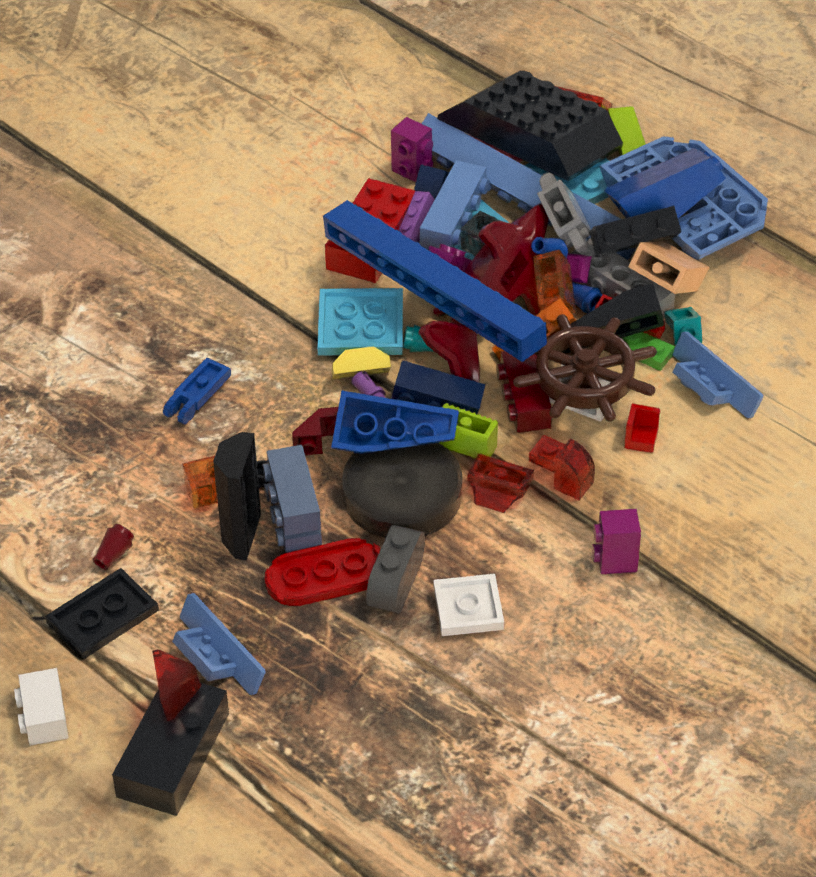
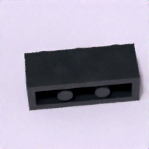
(630, 231)

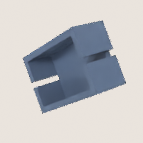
(293, 499)

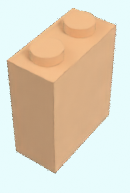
(668, 267)

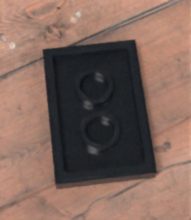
(102, 613)

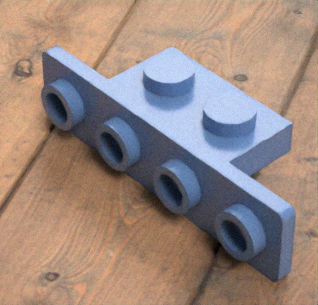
(713, 378)
(215, 648)

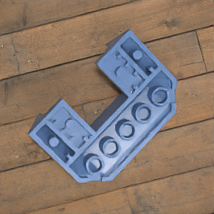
(719, 218)

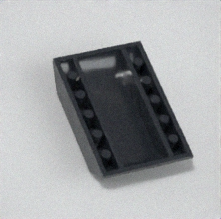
(538, 124)

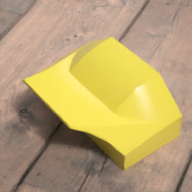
(360, 359)

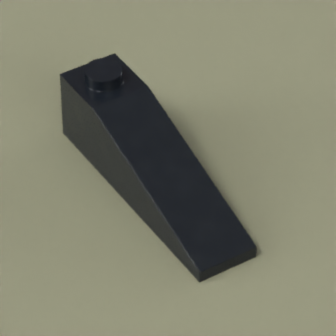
(635, 308)

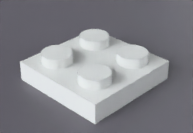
(468, 604)

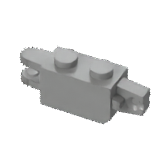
(564, 213)

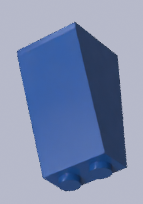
(675, 183)

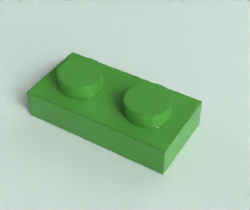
(642, 340)

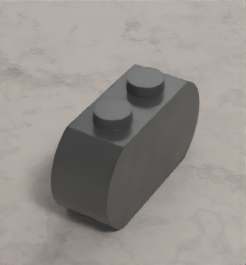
(395, 569)

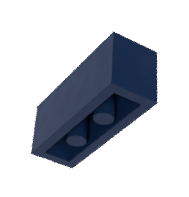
(436, 388)

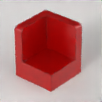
(642, 428)

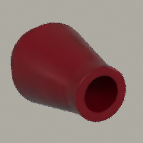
(114, 544)

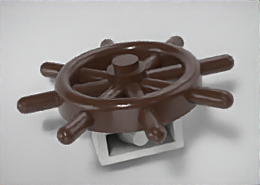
(583, 379)

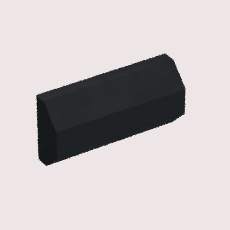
(237, 492)

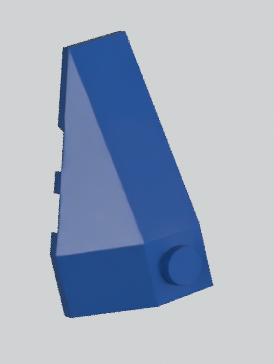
(381, 424)

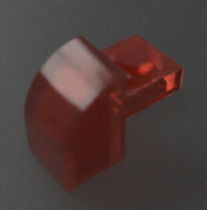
(569, 462)

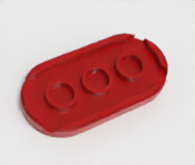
(321, 572)

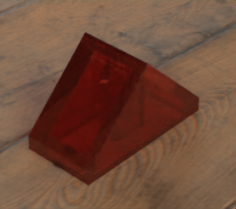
(176, 682)

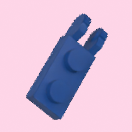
(196, 390)

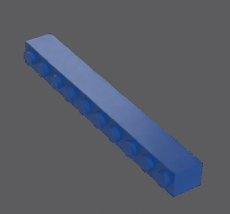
(436, 281)

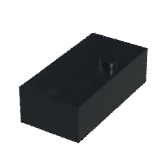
(169, 754)

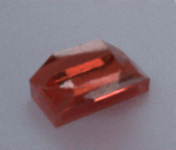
(498, 482)

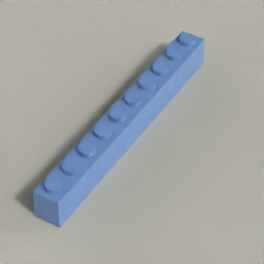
(506, 175)

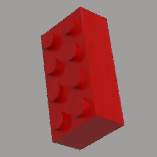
(383, 202)

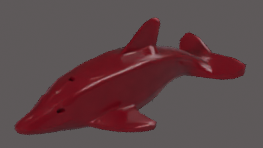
(505, 267)

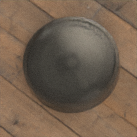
(403, 488)

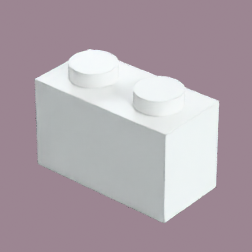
(42, 707)

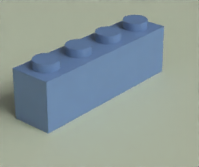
(454, 205)

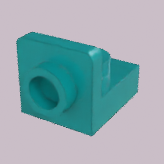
(684, 321)

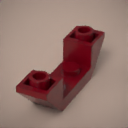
(312, 430)

